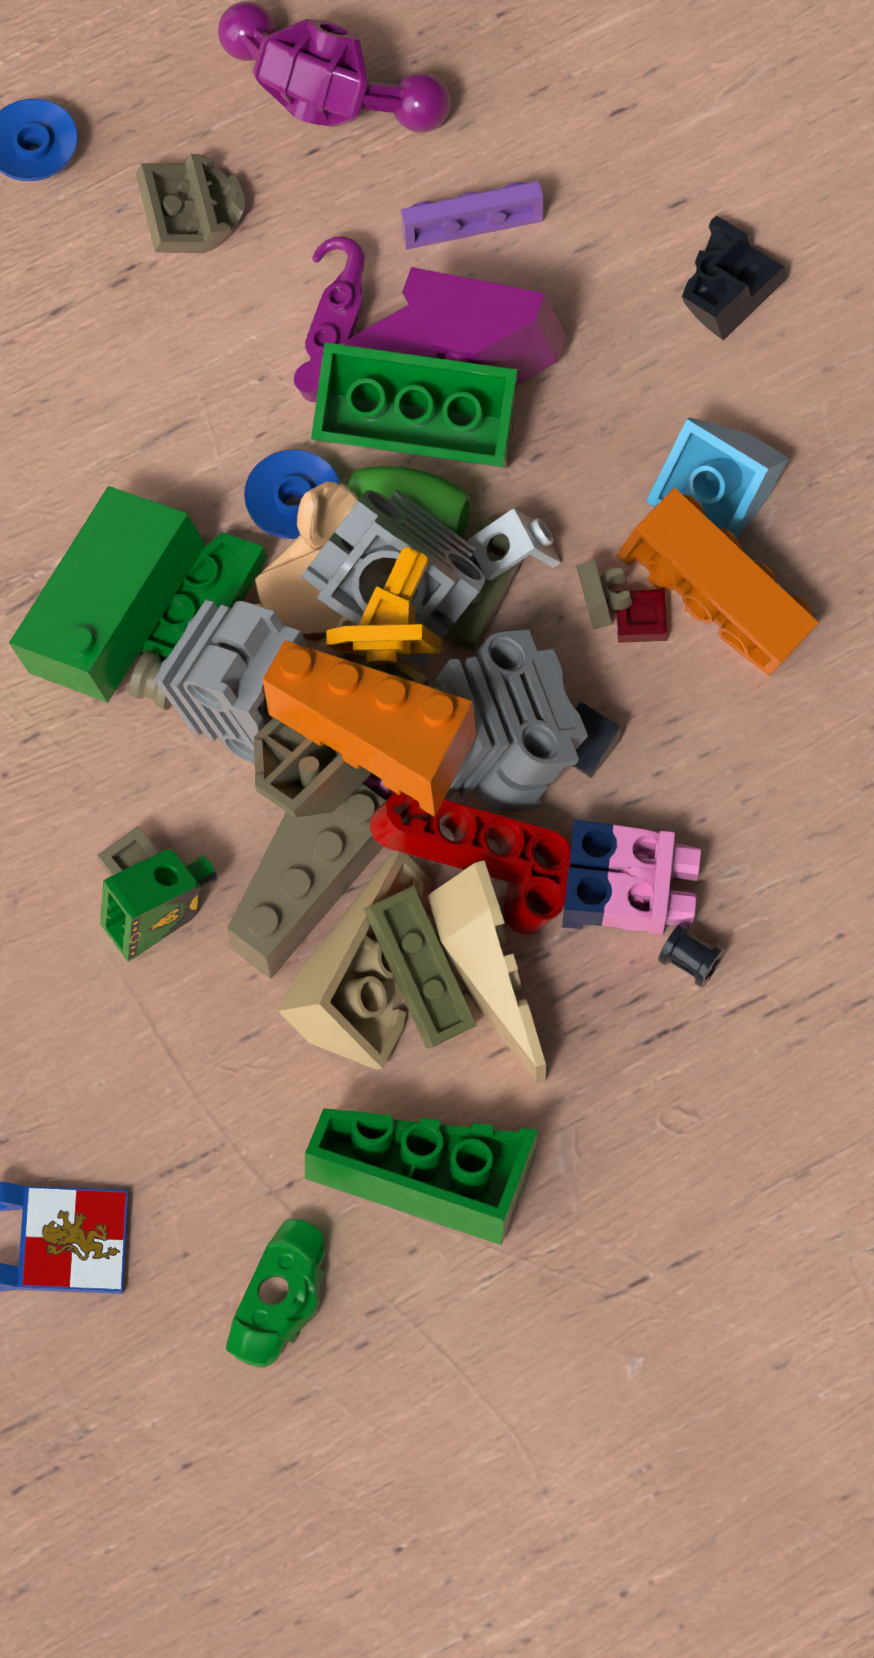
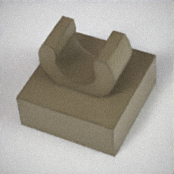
(598, 593)

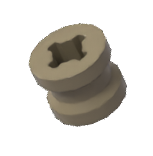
(143, 683)

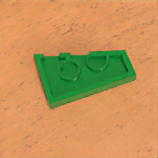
(219, 575)

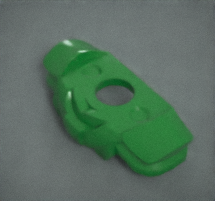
(263, 1329)

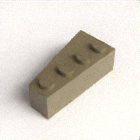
(302, 878)

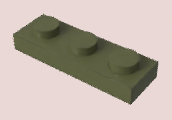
(420, 967)

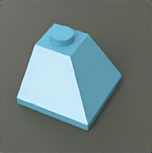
(722, 470)

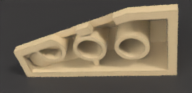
(472, 938)
(346, 988)

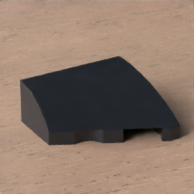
(730, 279)

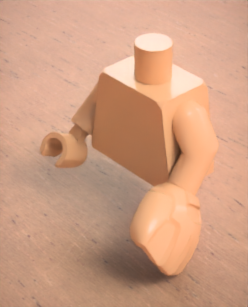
(281, 584)

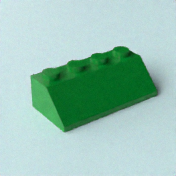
(415, 405)

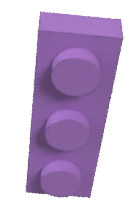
(472, 214)

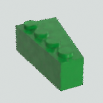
(425, 1168)

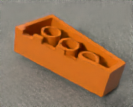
(718, 581)
(374, 719)

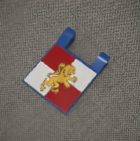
(67, 1239)

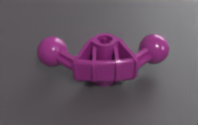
(322, 73)

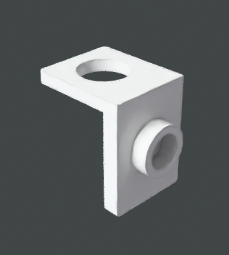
(525, 539)

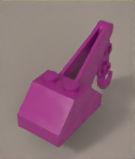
(444, 320)

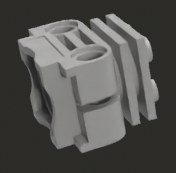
(378, 528)
(220, 671)
(521, 721)

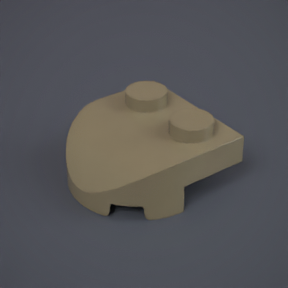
(189, 204)

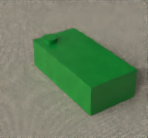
(107, 593)

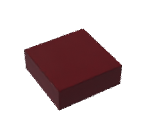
(644, 618)

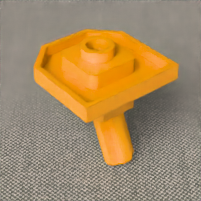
(390, 618)

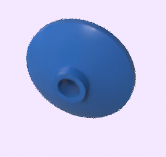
(35, 124)
(279, 479)

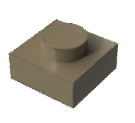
(127, 852)

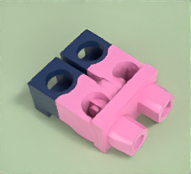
(624, 878)

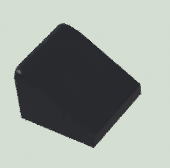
(601, 740)

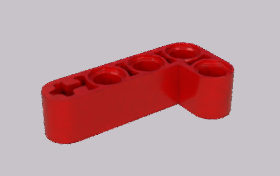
(411, 830)

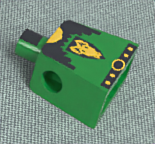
(152, 900)

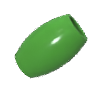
(433, 494)

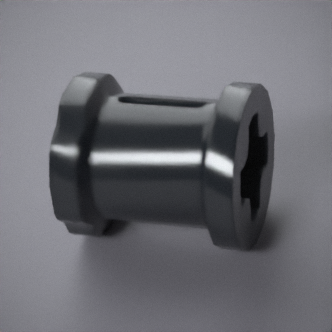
(691, 954)

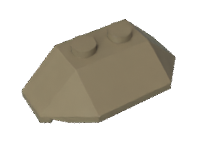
(308, 776)

